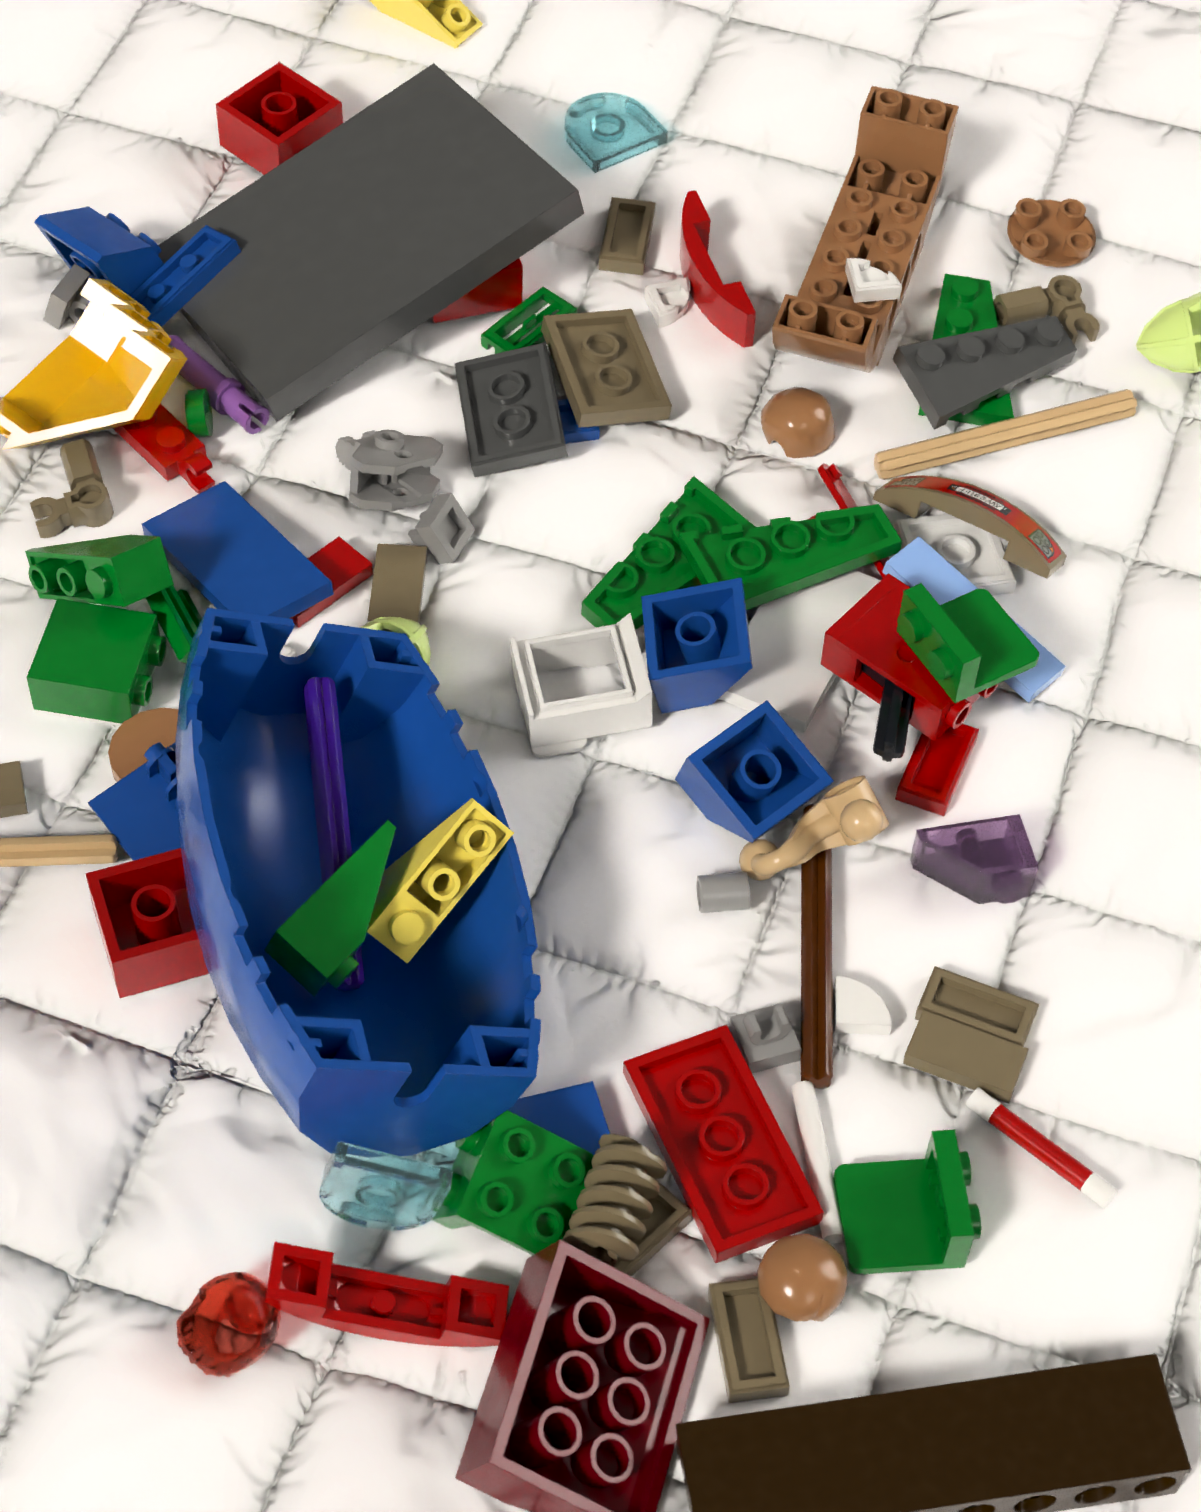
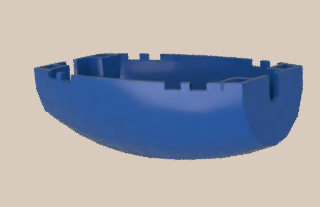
(421, 1044)

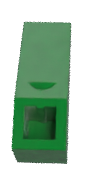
(101, 570)

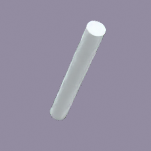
(818, 1160)

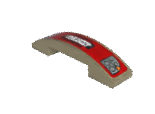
(1028, 543)

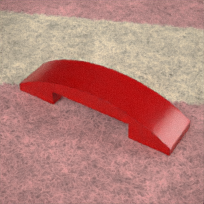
(723, 305)
(384, 1304)

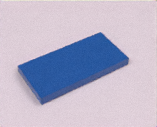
(237, 555)

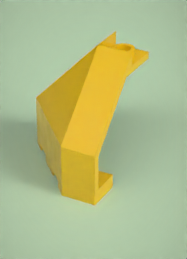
(98, 378)

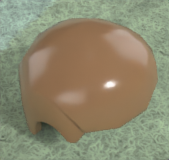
(798, 422)
(802, 1278)

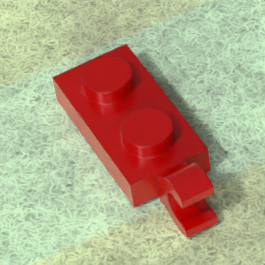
(170, 448)

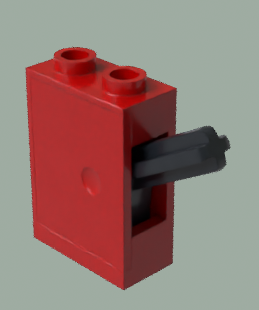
(879, 663)

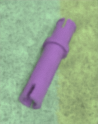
(225, 393)

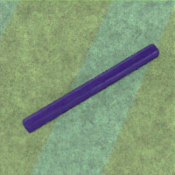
(329, 789)

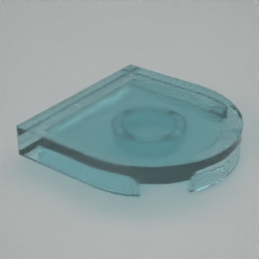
(611, 129)
(382, 1188)

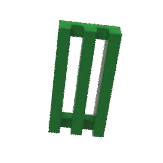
(524, 314)
(177, 618)

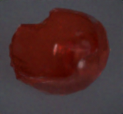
(228, 1324)

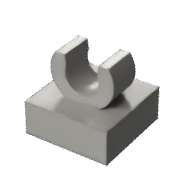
(66, 298)
(443, 529)
(765, 1038)

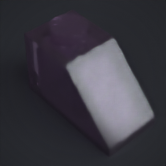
(978, 858)

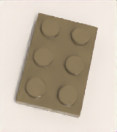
(606, 368)

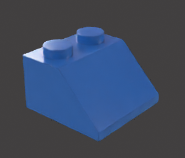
(101, 246)
(696, 643)
(752, 774)

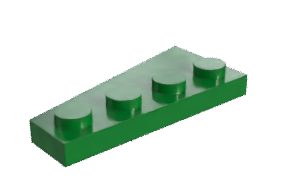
(964, 308)
(791, 553)

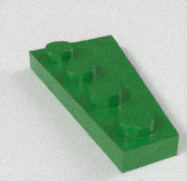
(657, 559)

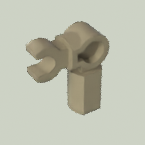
(1058, 300)
(86, 502)

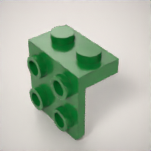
(964, 641)
(515, 1183)
(908, 1210)

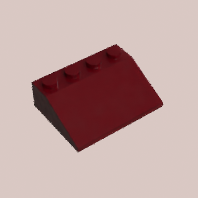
(583, 1390)

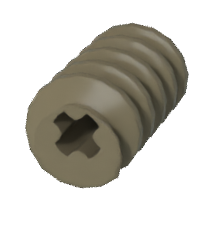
(615, 1199)

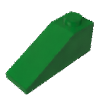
(329, 927)

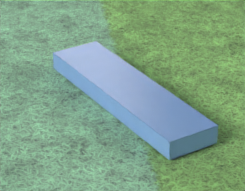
(922, 564)

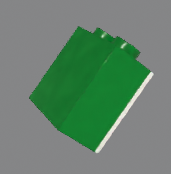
(95, 662)

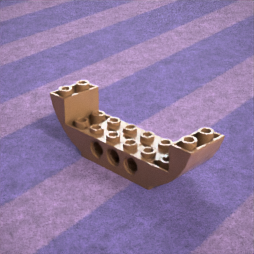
(876, 218)

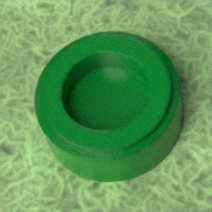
(199, 413)

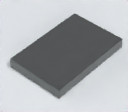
(510, 410)

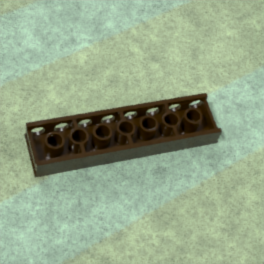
(948, 1447)

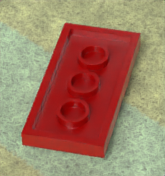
(722, 1143)

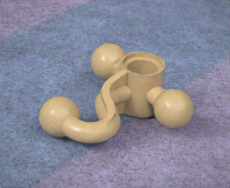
(841, 818)

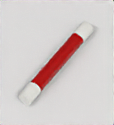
(1041, 1147)

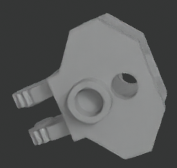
(390, 466)

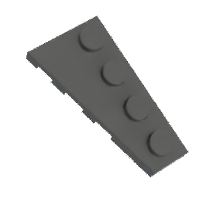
(967, 368)

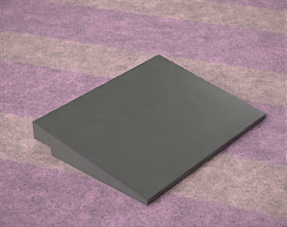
(369, 237)

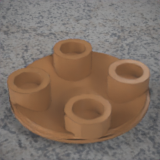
(1051, 231)

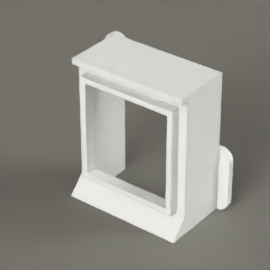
(567, 723)

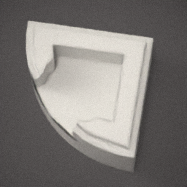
(870, 283)
(668, 300)
(859, 1009)

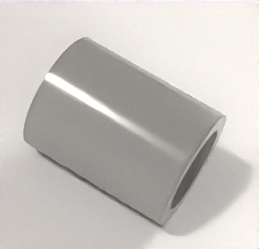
(723, 892)

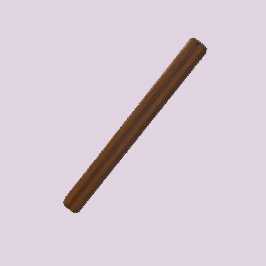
(816, 969)

